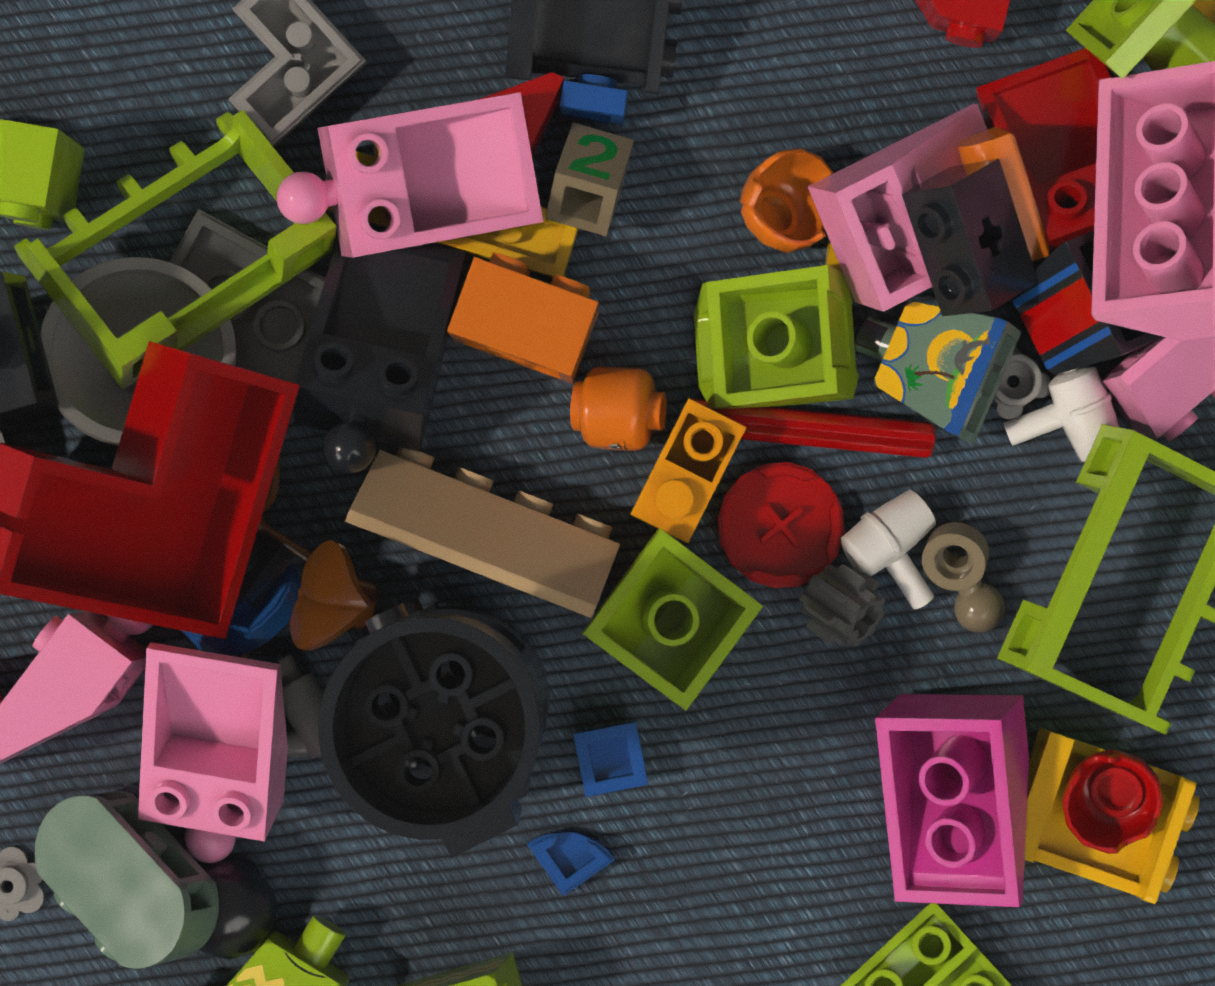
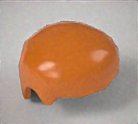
(778, 200)

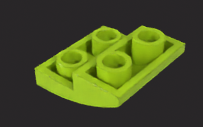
(928, 953)

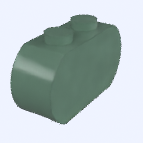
(126, 880)

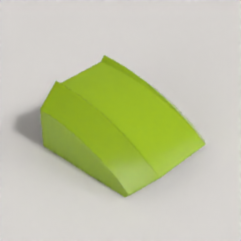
(776, 339)

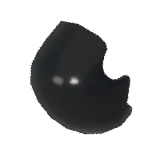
(245, 908)

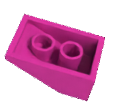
(955, 797)

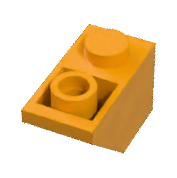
(688, 471)

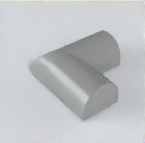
(307, 65)

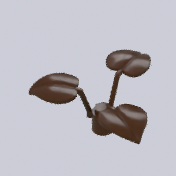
(329, 593)

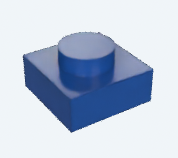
(594, 100)
(610, 758)

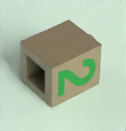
(589, 179)

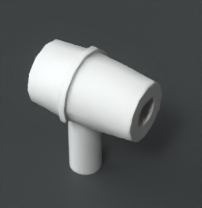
(1078, 406)
(884, 539)

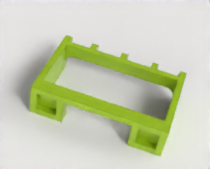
(286, 255)
(1041, 631)

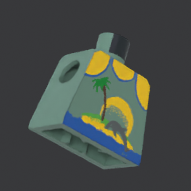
(941, 364)

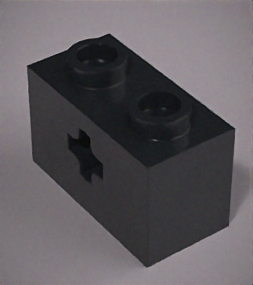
(970, 238)

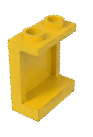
(1138, 868)

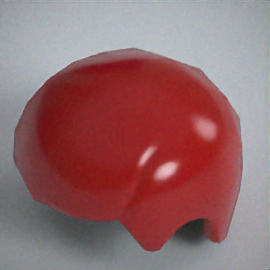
(1112, 800)

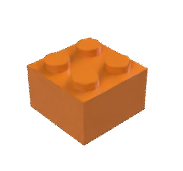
(523, 317)

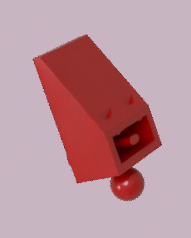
(1055, 127)

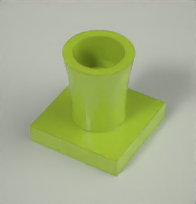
(1152, 30)

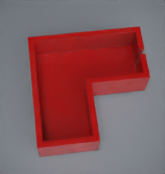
(171, 519)

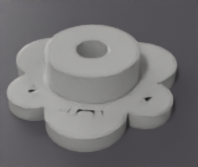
(26, 893)

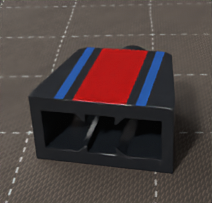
(1059, 313)

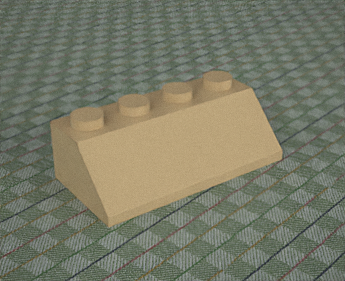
(485, 532)

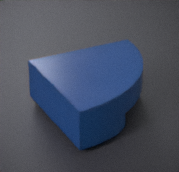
(570, 857)

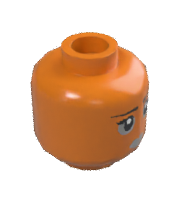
(617, 408)

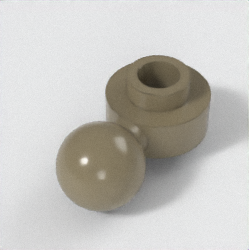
(978, 604)

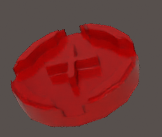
(780, 525)

